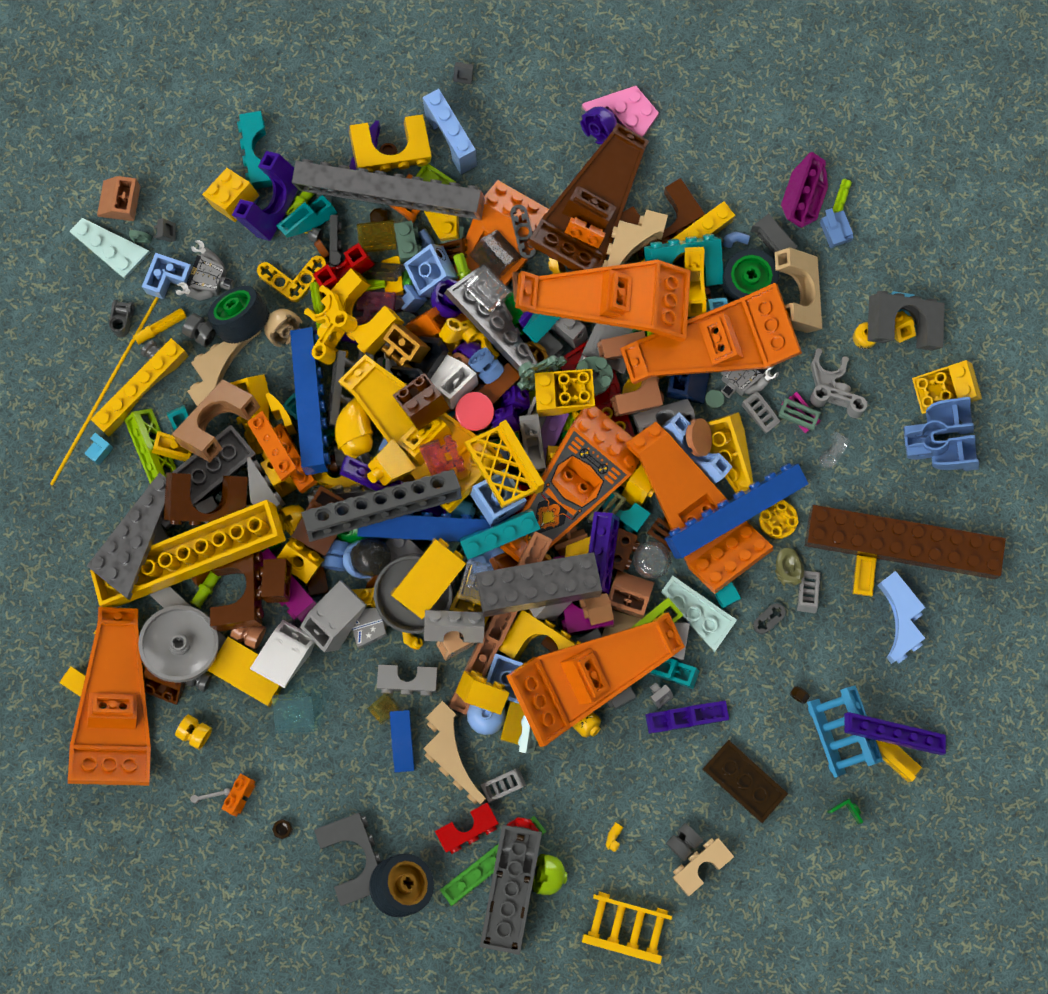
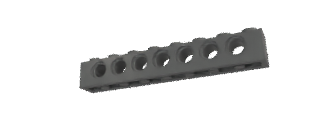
(376, 512)

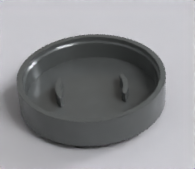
(393, 611)

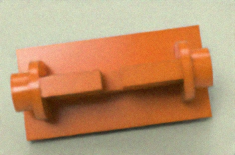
(591, 235)
(242, 787)

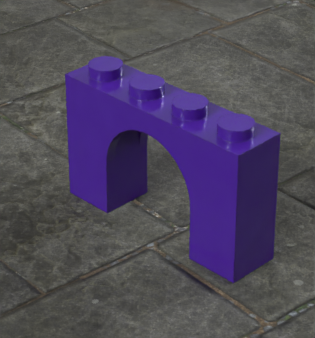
(263, 222)

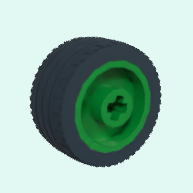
(746, 265)
(238, 314)

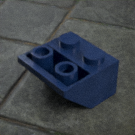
(688, 387)

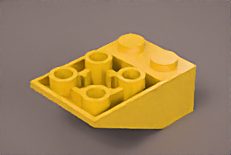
(947, 383)
(564, 391)

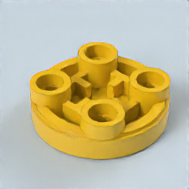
(779, 520)

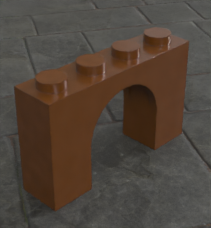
(686, 210)
(179, 505)
(248, 609)

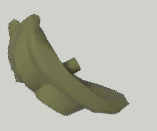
(789, 567)

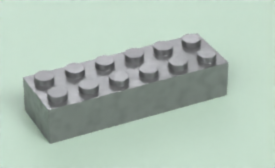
(207, 475)
(538, 584)

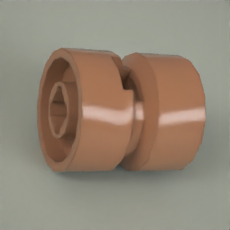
(251, 636)

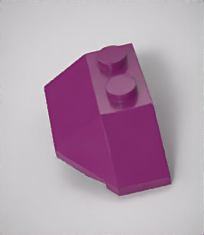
(805, 191)

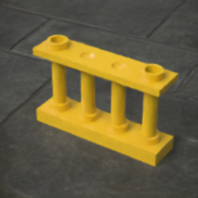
(612, 942)

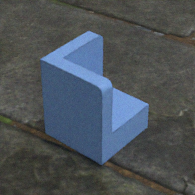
(412, 299)

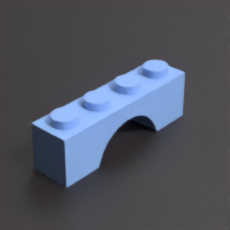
(712, 465)

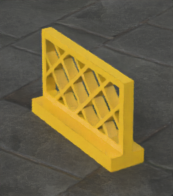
(520, 460)

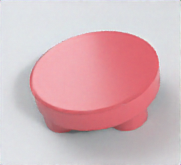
(474, 411)

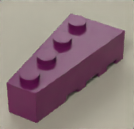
(300, 600)

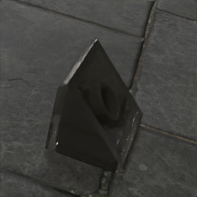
(495, 253)

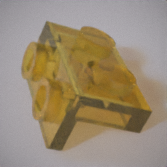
(377, 236)

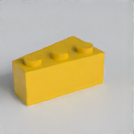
(638, 488)

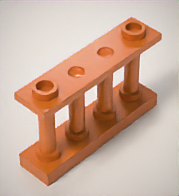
(281, 451)

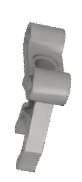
(832, 391)

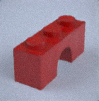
(356, 258)
(452, 839)

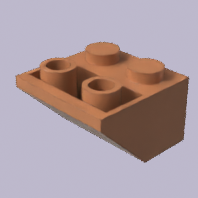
(119, 198)
(630, 594)

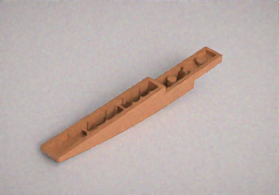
(499, 625)

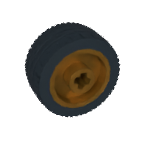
(401, 885)

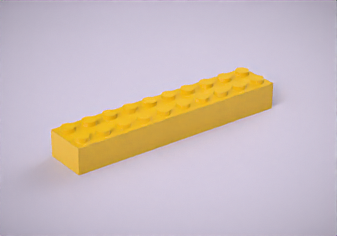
(200, 551)

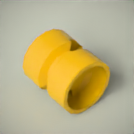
(199, 735)

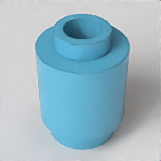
(463, 508)

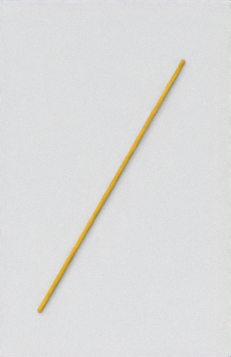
(103, 393)

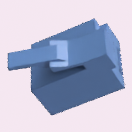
(836, 228)

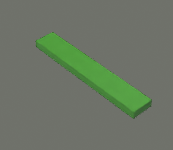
(475, 873)

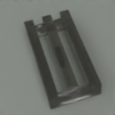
(385, 271)

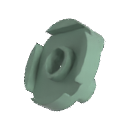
(601, 367)

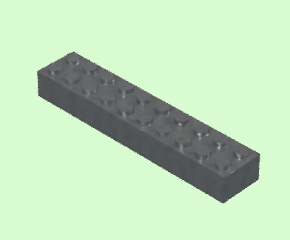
(388, 189)

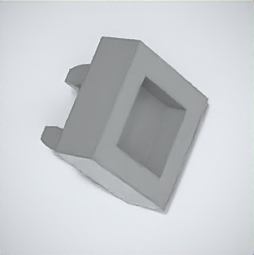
(660, 695)

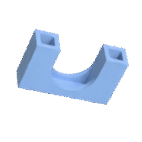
(441, 116)

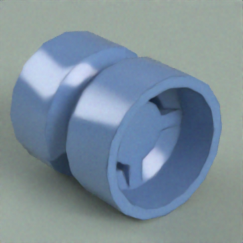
(486, 365)
(334, 558)

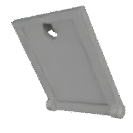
(602, 332)

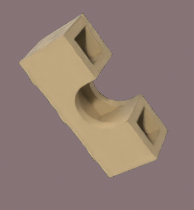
(687, 875)

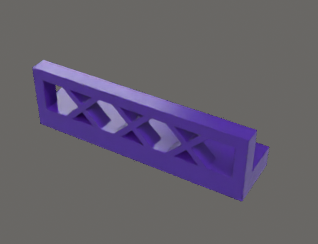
(603, 544)

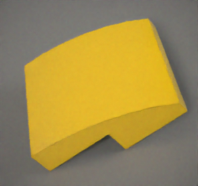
(280, 413)

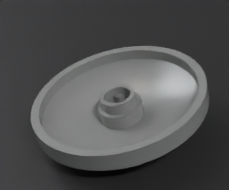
(178, 644)

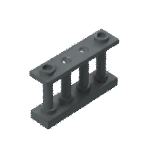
(336, 399)

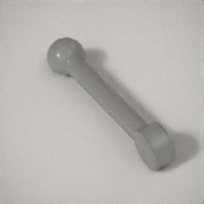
(194, 798)

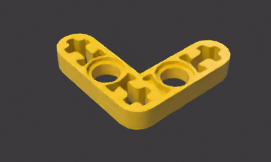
(290, 284)

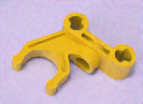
(333, 326)
(455, 331)

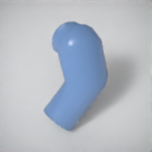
(734, 237)
(426, 238)

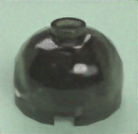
(370, 556)

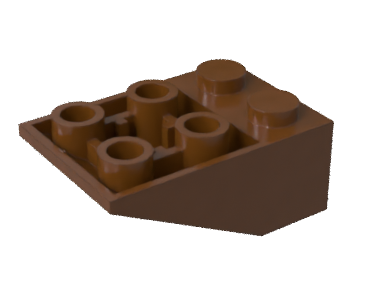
(321, 498)

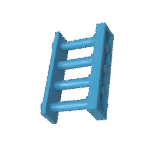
(870, 750)

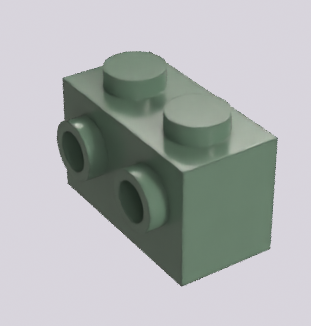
(406, 240)

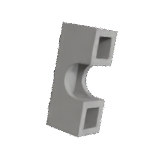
(663, 414)
(439, 623)
(424, 682)

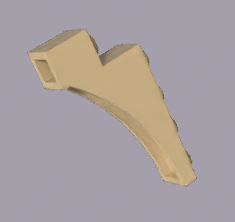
(631, 237)
(213, 367)
(445, 751)

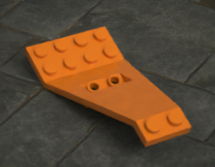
(650, 296)
(684, 495)

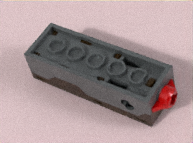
(511, 886)

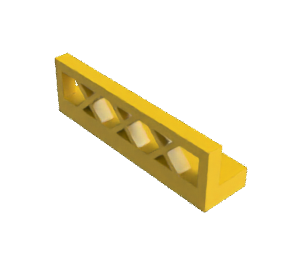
(899, 760)

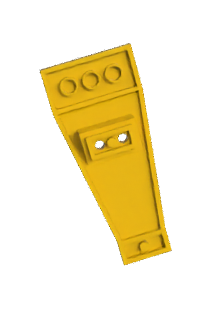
(374, 391)

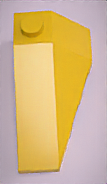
(258, 388)
(731, 443)

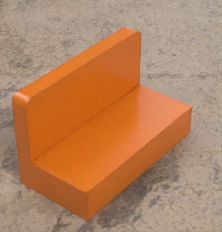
(424, 324)

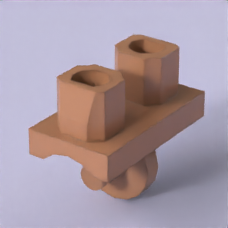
(569, 538)

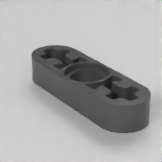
(515, 219)

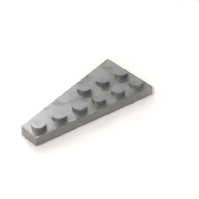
(494, 326)
(131, 541)

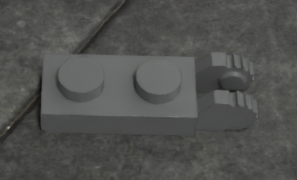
(335, 244)

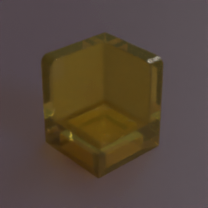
(382, 707)

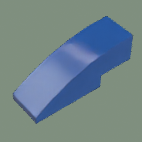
(402, 741)

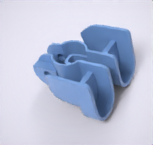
(941, 419)

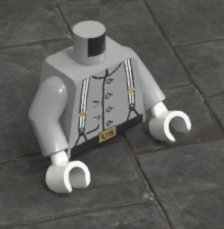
(206, 276)
(746, 381)

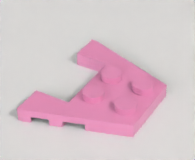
(629, 107)

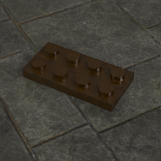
(745, 781)

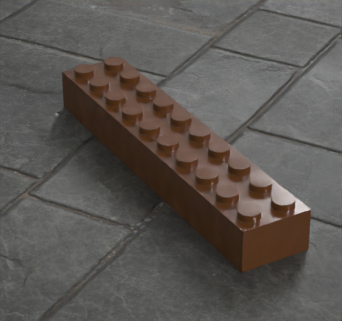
(905, 542)

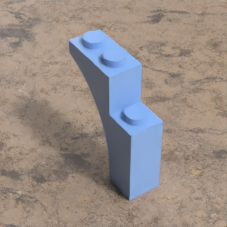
(904, 607)

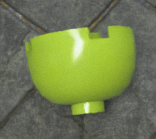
(549, 875)

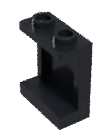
(429, 363)

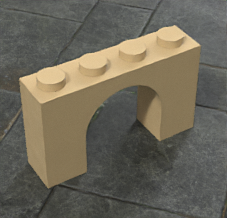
(804, 269)

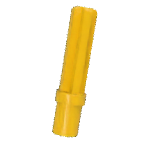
(159, 326)

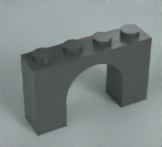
(927, 315)
(351, 829)

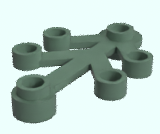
(528, 370)

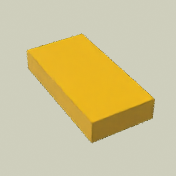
(864, 575)

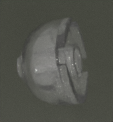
(652, 560)

